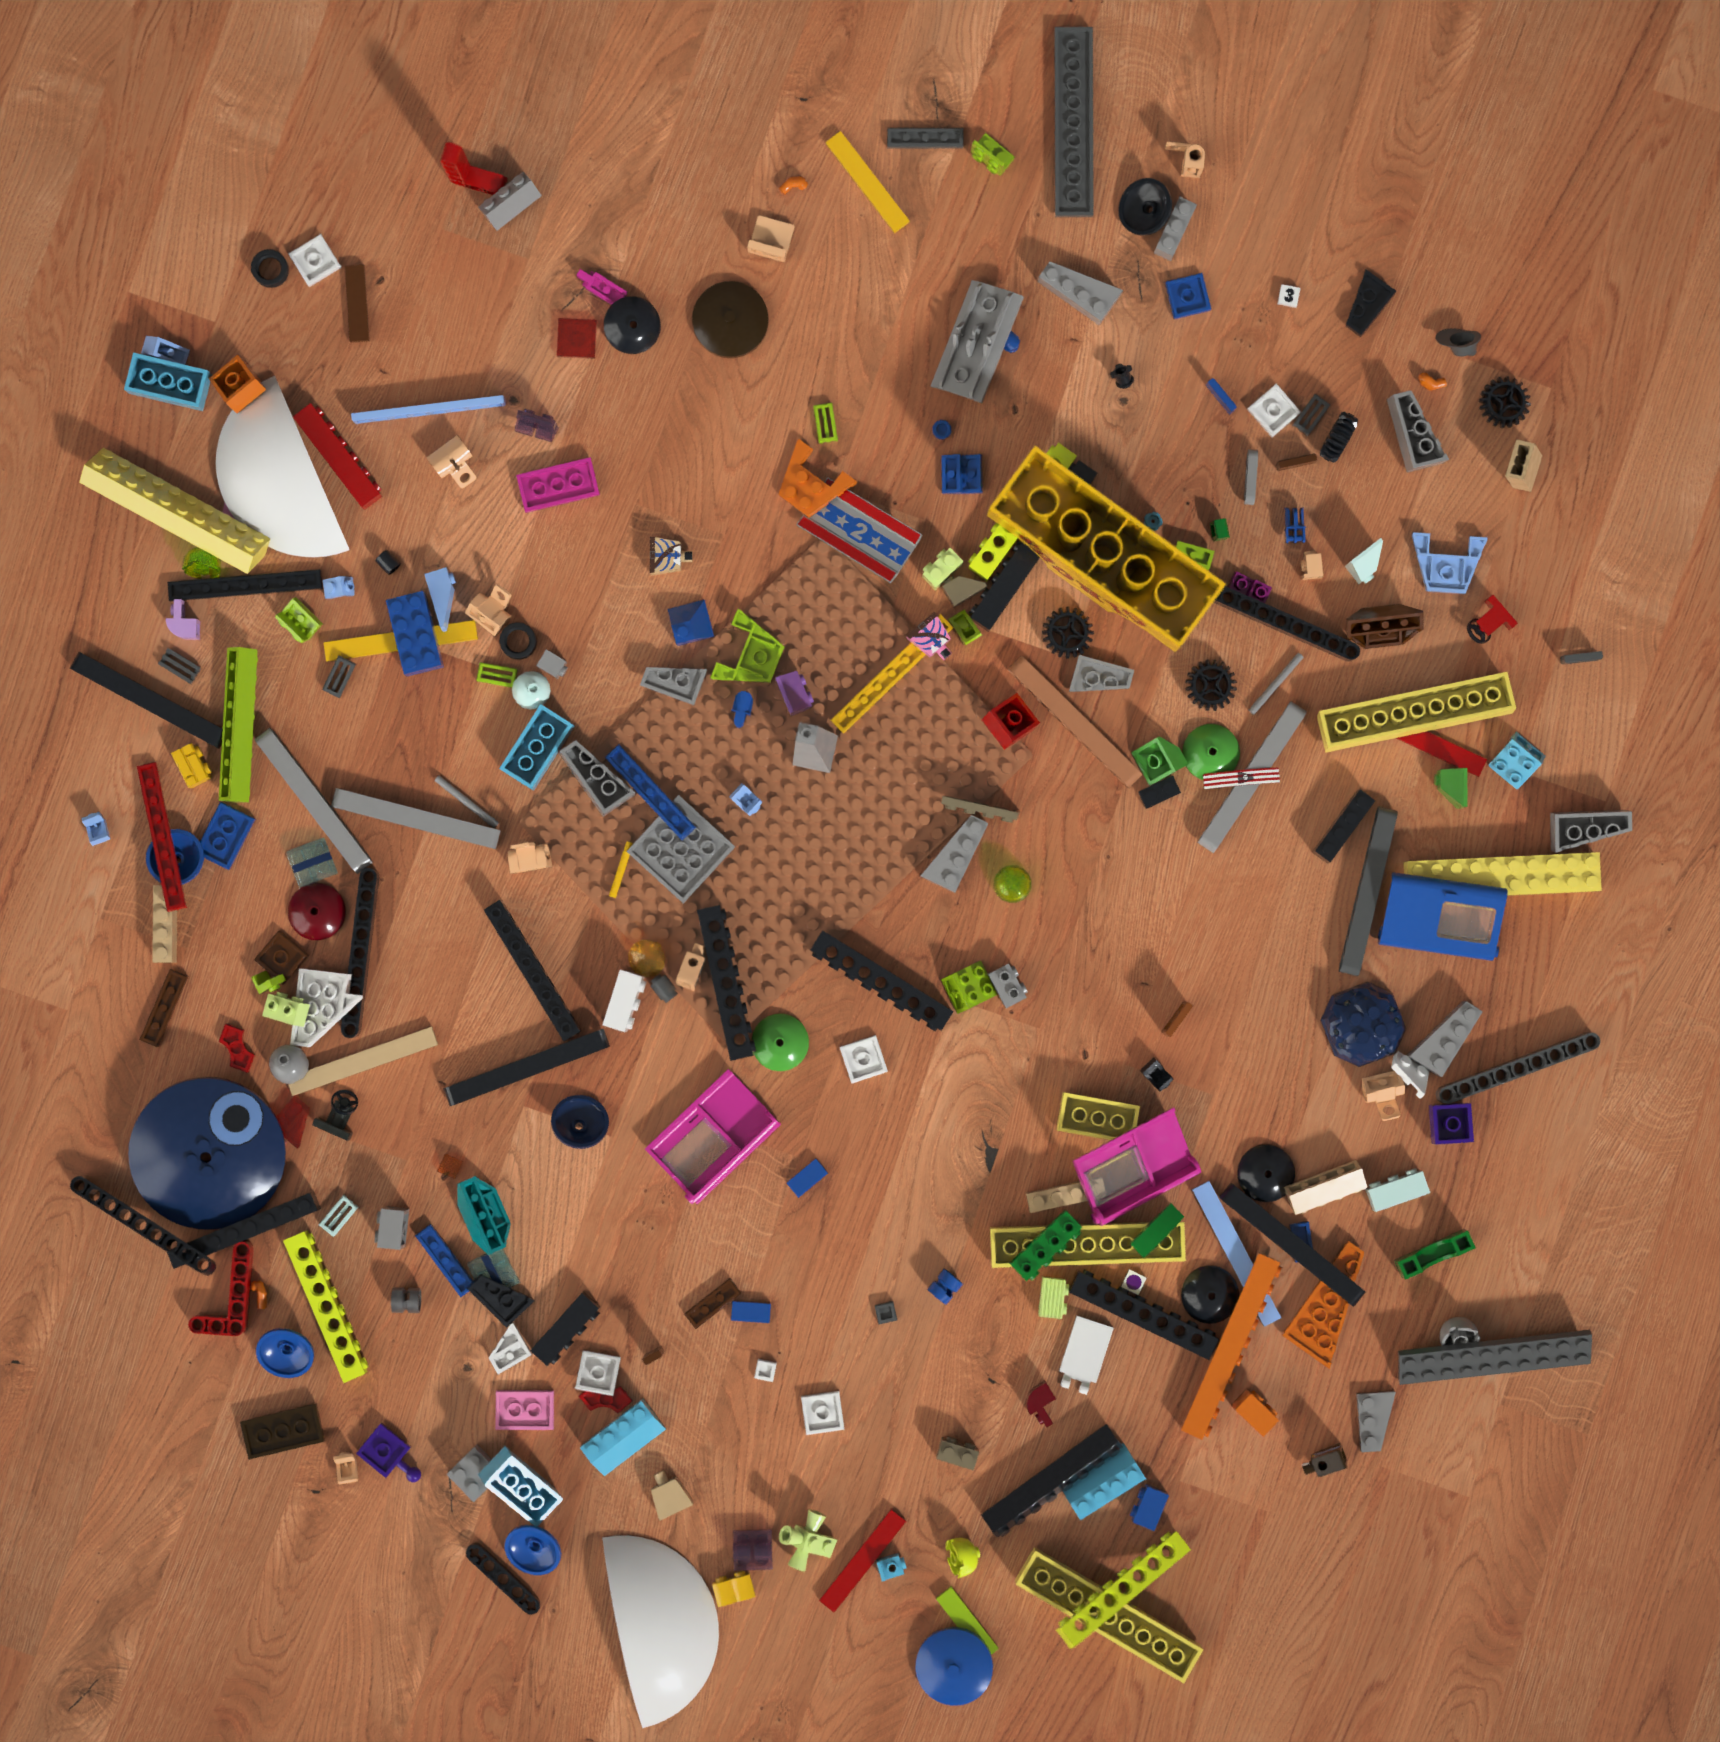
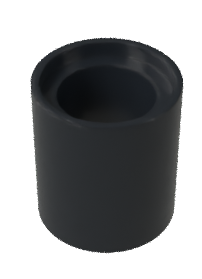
(387, 562)

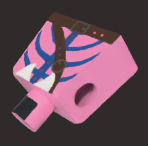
(931, 637)

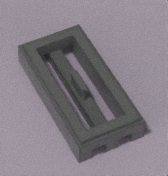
(1302, 428)
(166, 657)
(1583, 657)
(346, 662)

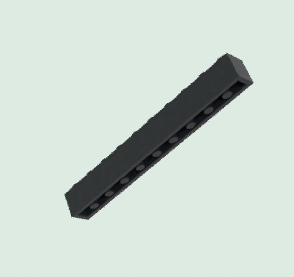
(1015, 571)

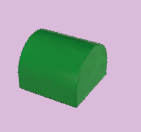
(1219, 530)

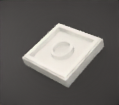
(314, 260)
(1274, 410)
(863, 1059)
(597, 1373)
(822, 1412)

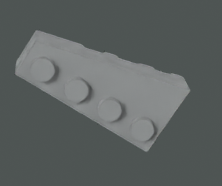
(1082, 292)

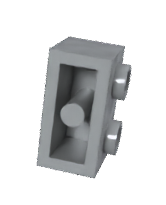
(1007, 985)

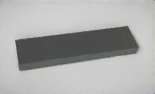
(924, 138)

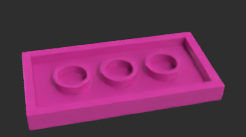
(558, 485)

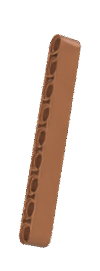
(1075, 722)

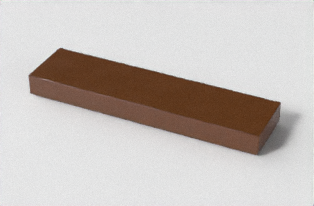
(357, 303)
(164, 1008)

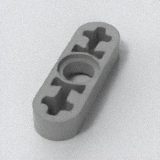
(1251, 477)

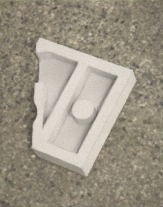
(1411, 1072)
(509, 1350)

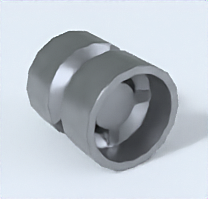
(400, 1303)

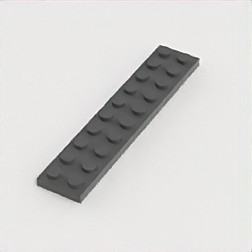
(1073, 121)
(1494, 1357)

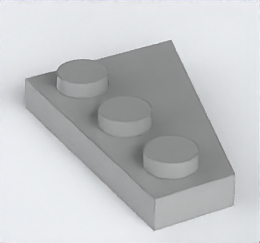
(1099, 675)
(676, 683)
(1373, 1418)

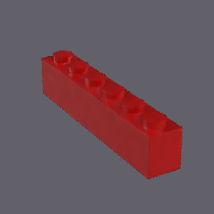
(337, 456)

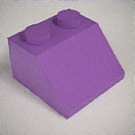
(794, 693)

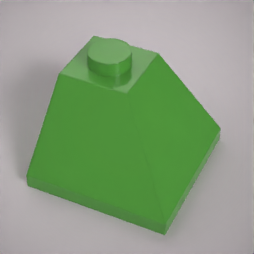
(1159, 759)
(1453, 786)

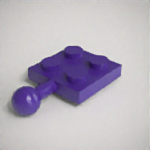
(384, 1452)

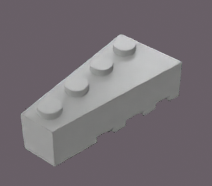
(1414, 433)
(596, 779)
(1582, 827)
(955, 857)
(1445, 1040)

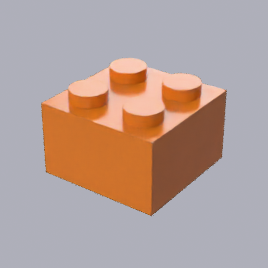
(237, 384)
(1260, 1417)

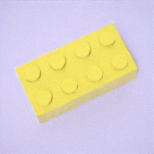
(1095, 1116)

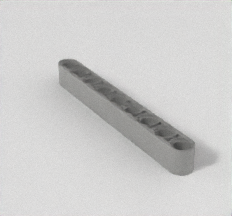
(1241, 794)
(313, 800)
(415, 818)

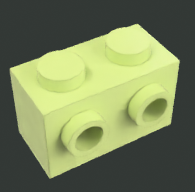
(942, 568)
(286, 1010)

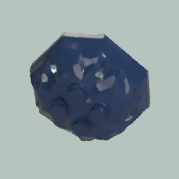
(1363, 1024)

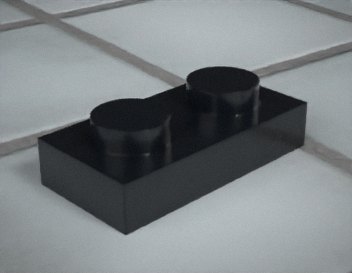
(1159, 792)

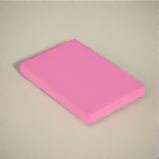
(524, 1410)

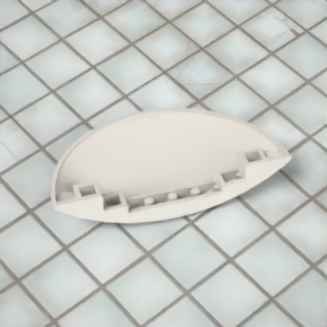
(272, 480)
(662, 1623)

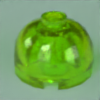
(199, 562)
(1012, 884)

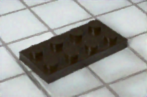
(282, 1431)

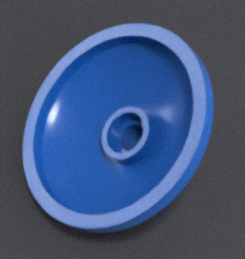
(187, 848)
(282, 1359)
(532, 1550)

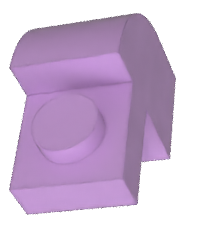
(181, 627)

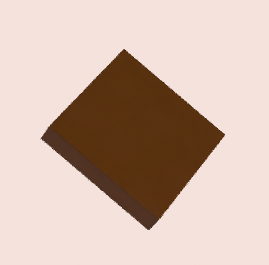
(281, 956)

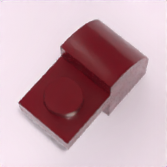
(1036, 1400)

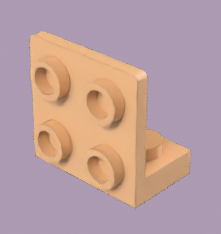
(771, 238)

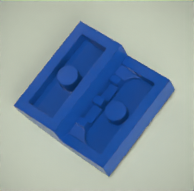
(962, 474)

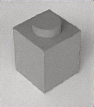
(552, 664)

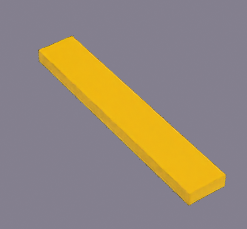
(867, 182)

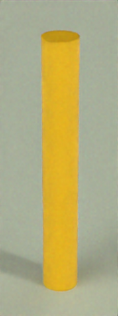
(620, 870)

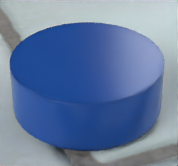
(941, 429)

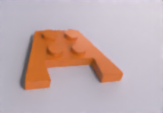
(805, 489)

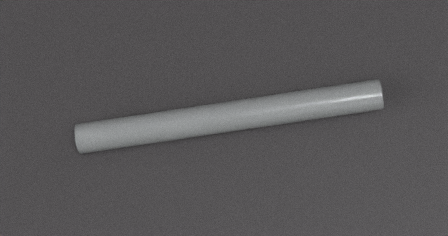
(1276, 683)
(466, 801)

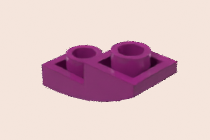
(1249, 587)

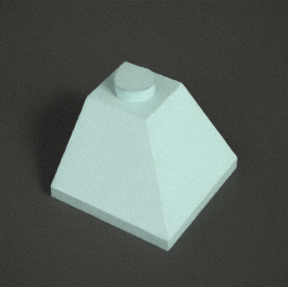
(1366, 563)

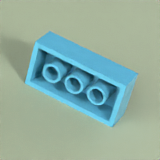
(168, 381)
(537, 747)
(520, 1486)

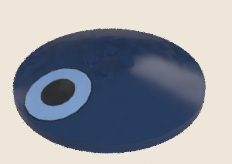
(215, 1119)

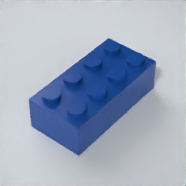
(414, 633)

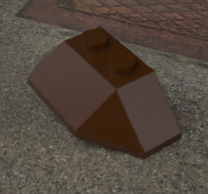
(1384, 625)

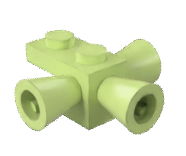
(807, 1540)

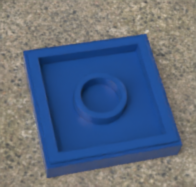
(1188, 296)

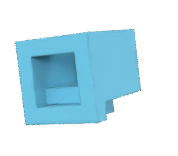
(884, 1563)

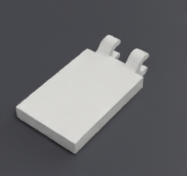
(1085, 1352)

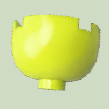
(963, 1556)

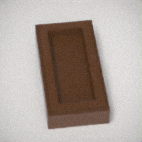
(1296, 462)
(653, 1355)

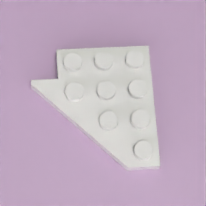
(328, 1003)

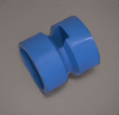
(945, 1286)

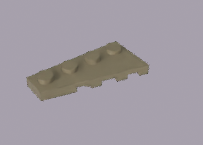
(988, 811)

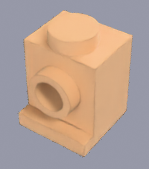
(1312, 565)

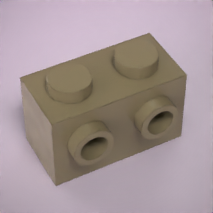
(957, 1453)

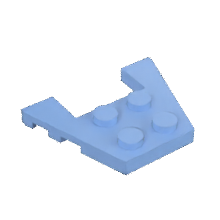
(1447, 572)

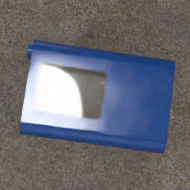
(1443, 916)

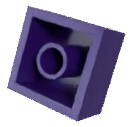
(1451, 1123)

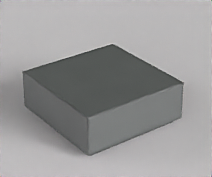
(885, 1312)

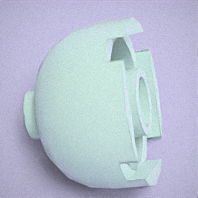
(531, 690)

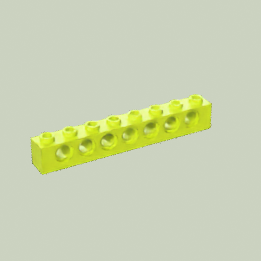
(986, 569)
(316, 1299)
(1177, 1549)

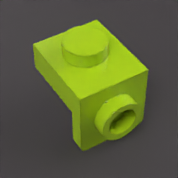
(264, 983)

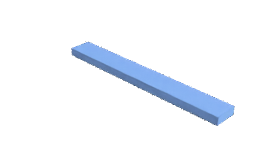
(428, 409)
(1231, 1243)

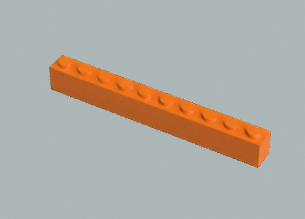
(1230, 1346)

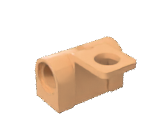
(1189, 167)
(451, 459)
(490, 610)
(528, 857)
(1382, 1090)

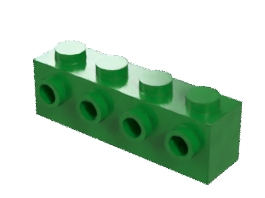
(1045, 1245)

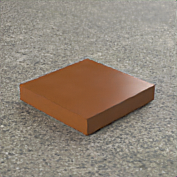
(1177, 1018)

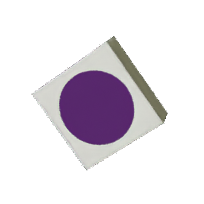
(1133, 1282)

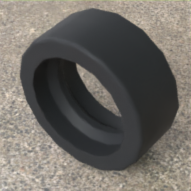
(269, 253)
(532, 640)

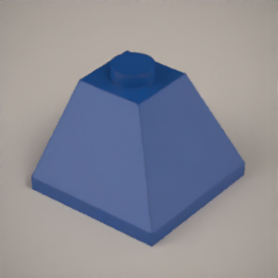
(690, 623)

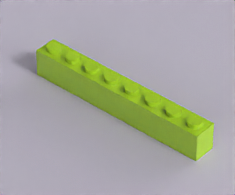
(238, 724)

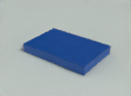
(225, 835)

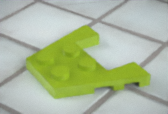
(758, 657)

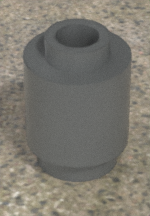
(663, 988)

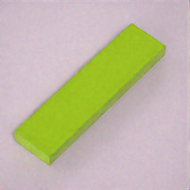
(963, 1616)

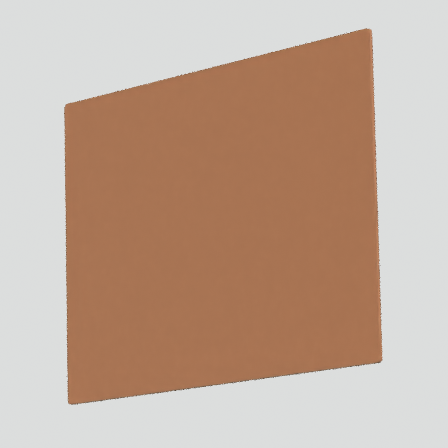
(821, 840)

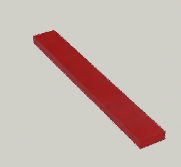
(161, 837)

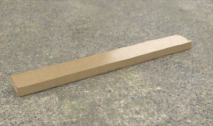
(365, 1060)

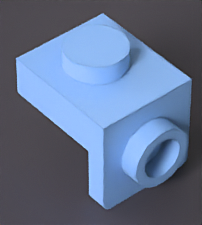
(338, 587)
(746, 799)
(96, 828)

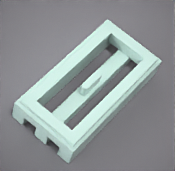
(327, 1217)

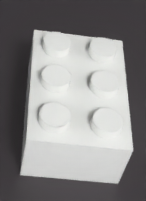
(624, 1001)

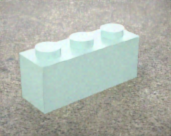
(1397, 1190)

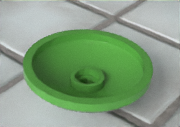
(1197, 749)
(794, 1038)

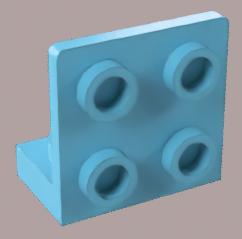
(1517, 761)

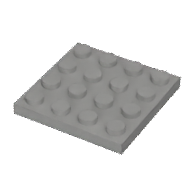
(678, 862)

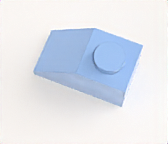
(165, 350)

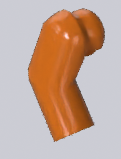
(791, 182)
(1431, 384)
(261, 1294)

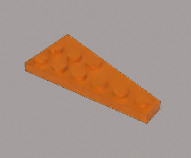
(1323, 1313)

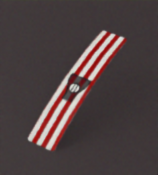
(1241, 777)

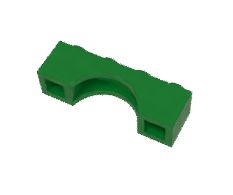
(1440, 1250)

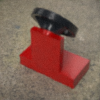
(1491, 621)

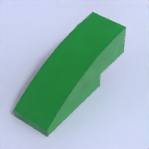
(1156, 1230)

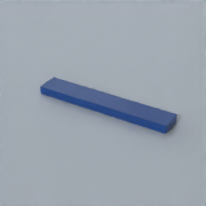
(650, 792)

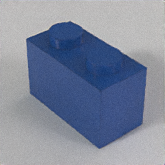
(1149, 1507)

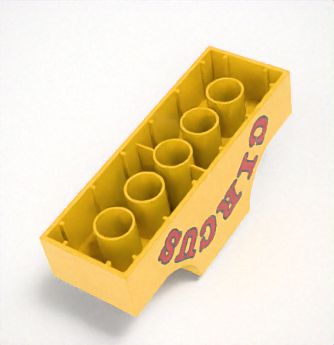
(1104, 550)

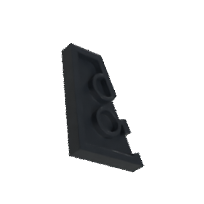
(1370, 301)
(499, 1299)

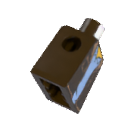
(1334, 1458)

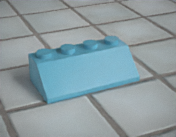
(622, 1437)
(1104, 1483)

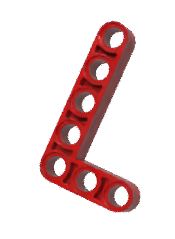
(463, 174)
(234, 1296)

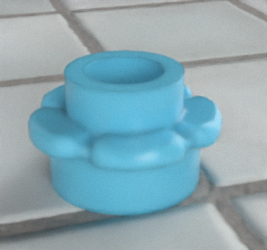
(1153, 516)

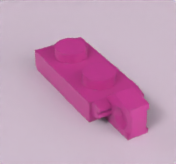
(601, 287)

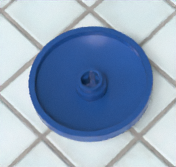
(954, 1666)

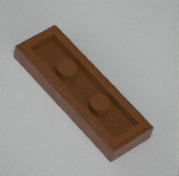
(712, 1303)

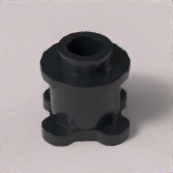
(1122, 376)

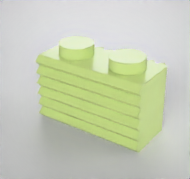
(1052, 1297)

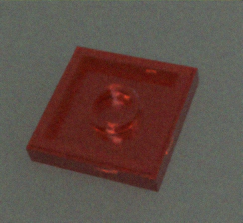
(576, 338)

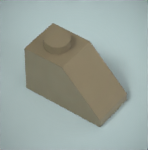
(962, 589)

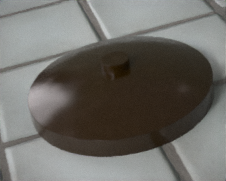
(730, 319)

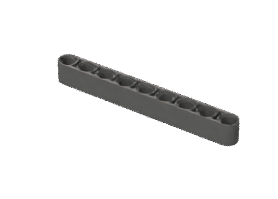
(1368, 891)
(1527, 1067)

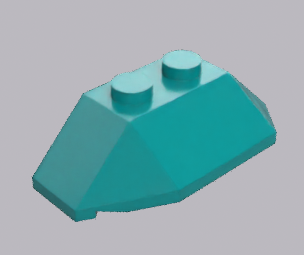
(483, 1214)

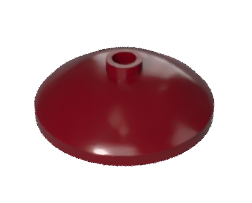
(329, 916)

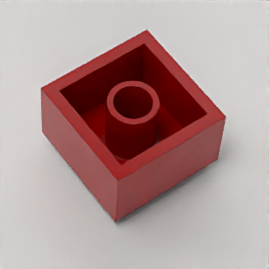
(1010, 721)

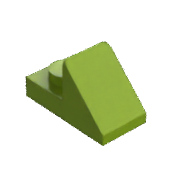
(965, 627)

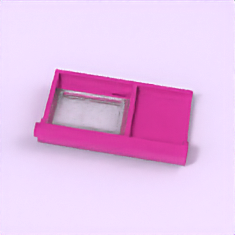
(712, 1136)
(1135, 1167)

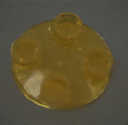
(646, 958)

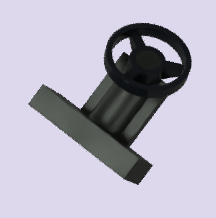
(338, 1116)

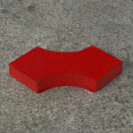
(240, 1056)
(616, 1402)

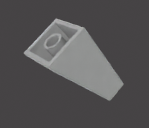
(814, 748)

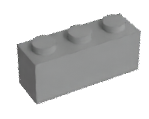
(510, 201)
(1175, 228)

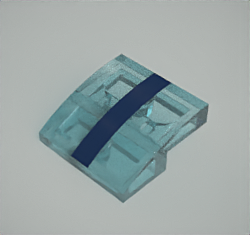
(311, 862)
(495, 1266)

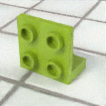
(991, 154)
(969, 987)

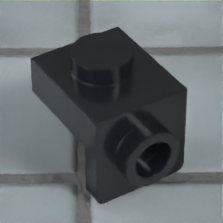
(1156, 1074)

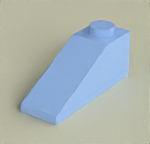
(442, 592)

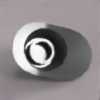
(1460, 341)

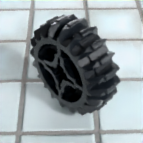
(1511, 404)
(1338, 437)
(1076, 635)
(1204, 678)

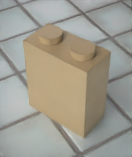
(1523, 465)

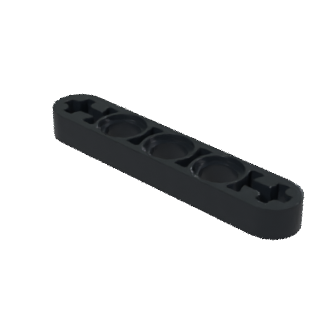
(499, 1569)

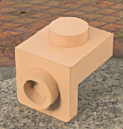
(346, 1468)

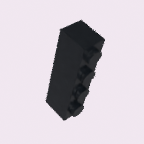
(1343, 826)
(565, 1328)

